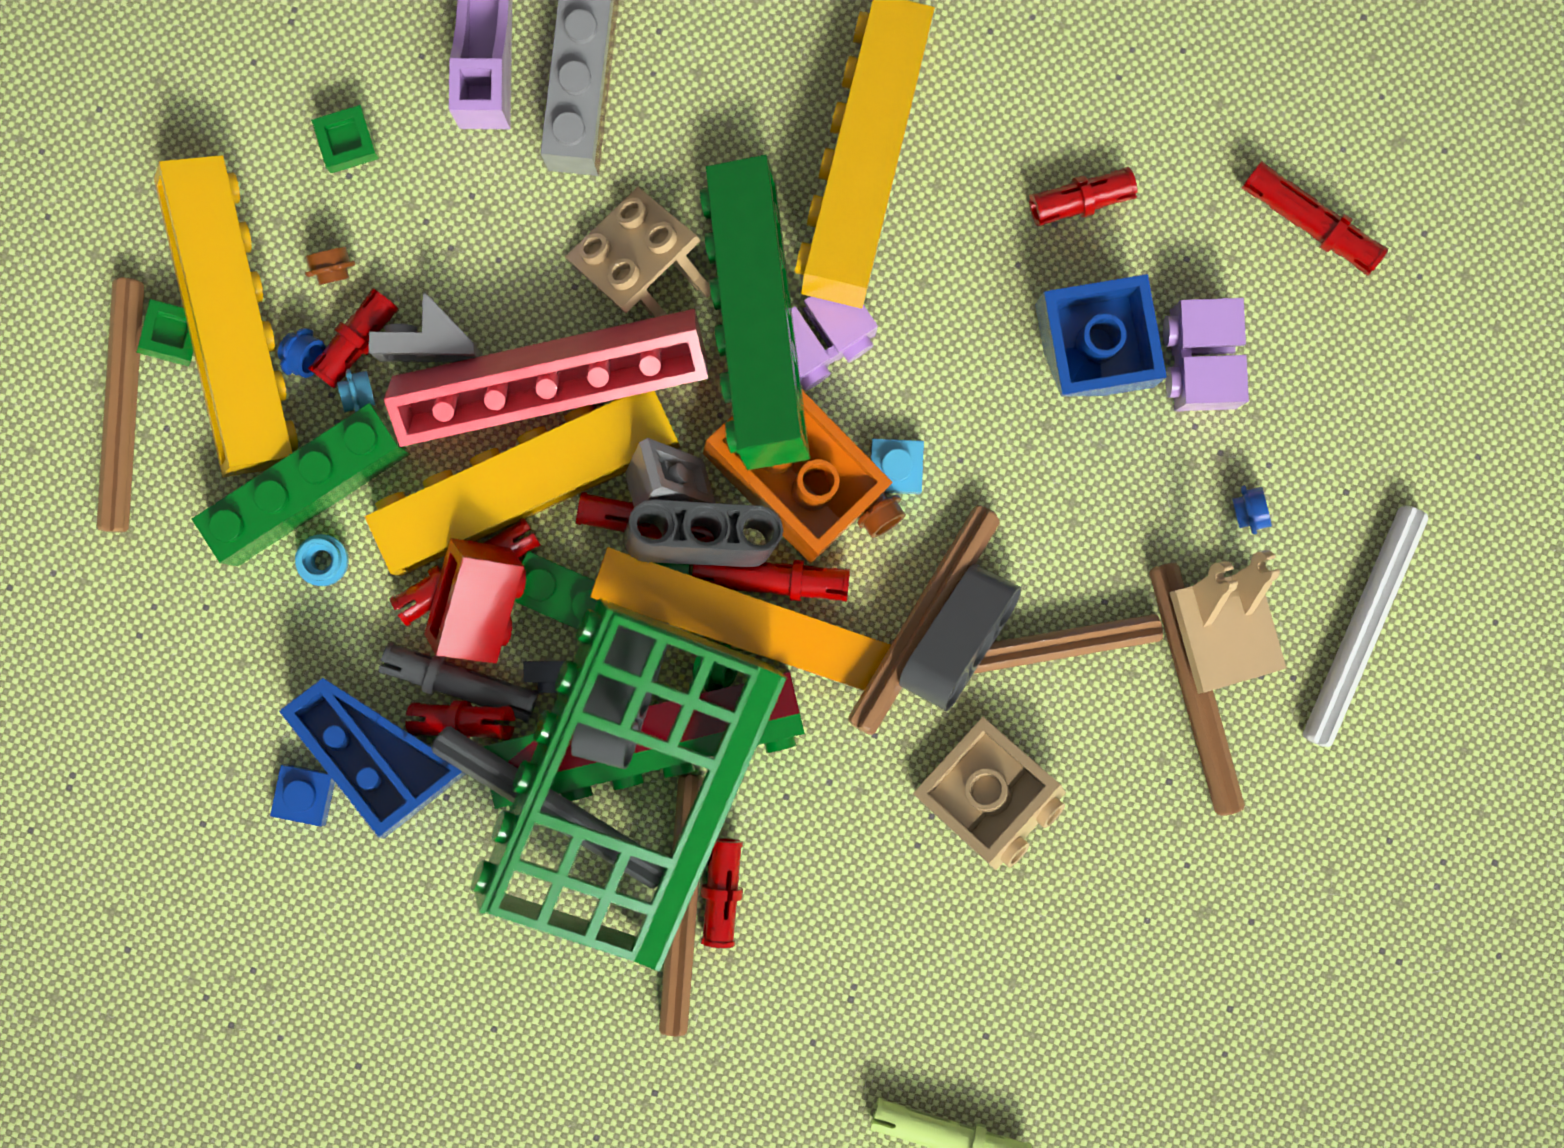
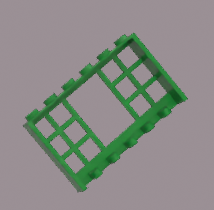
(703, 821)

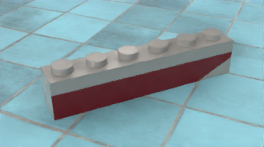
(579, 86)

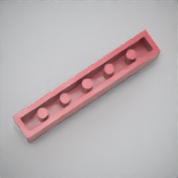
(546, 378)

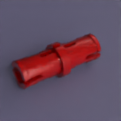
(1083, 196)
(353, 338)
(463, 717)
(722, 893)

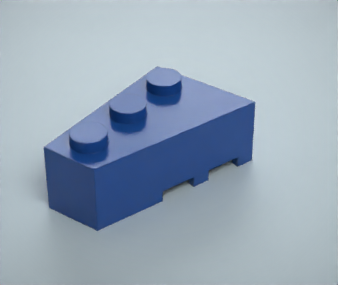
(368, 757)

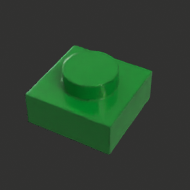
(345, 139)
(166, 334)

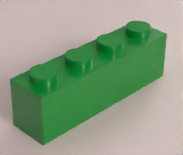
(300, 486)

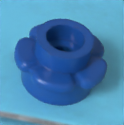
(299, 351)
(1252, 509)

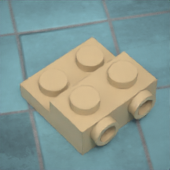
(992, 795)

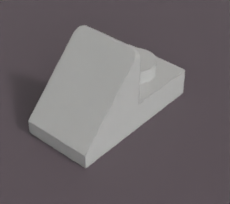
(438, 342)
(667, 474)

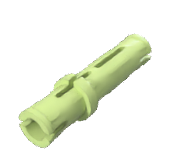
(934, 1130)

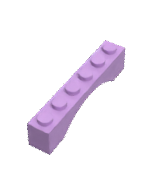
(481, 65)

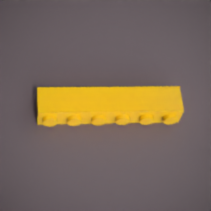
(866, 151)
(224, 314)
(517, 482)

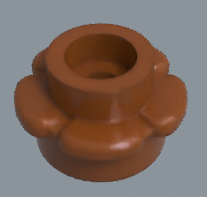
(329, 265)
(882, 515)

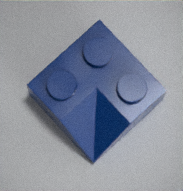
(1101, 337)

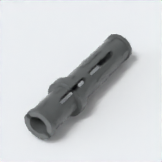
(457, 681)

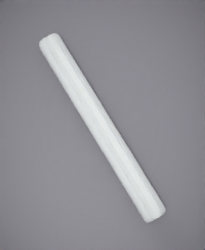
(1365, 626)

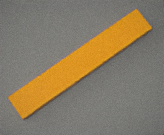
(738, 619)

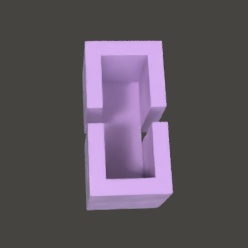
(1206, 329)
(843, 330)

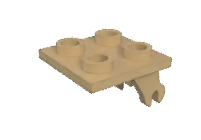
(633, 250)
(1229, 624)

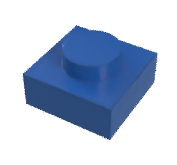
(302, 795)

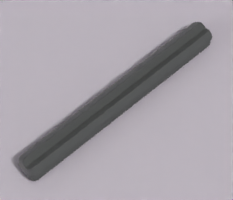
(499, 777)

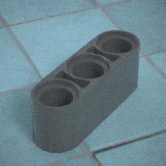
(723, 520)
(960, 637)
(610, 698)

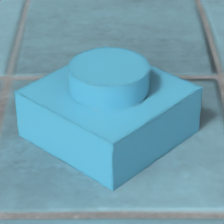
(900, 463)

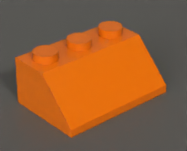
(812, 496)

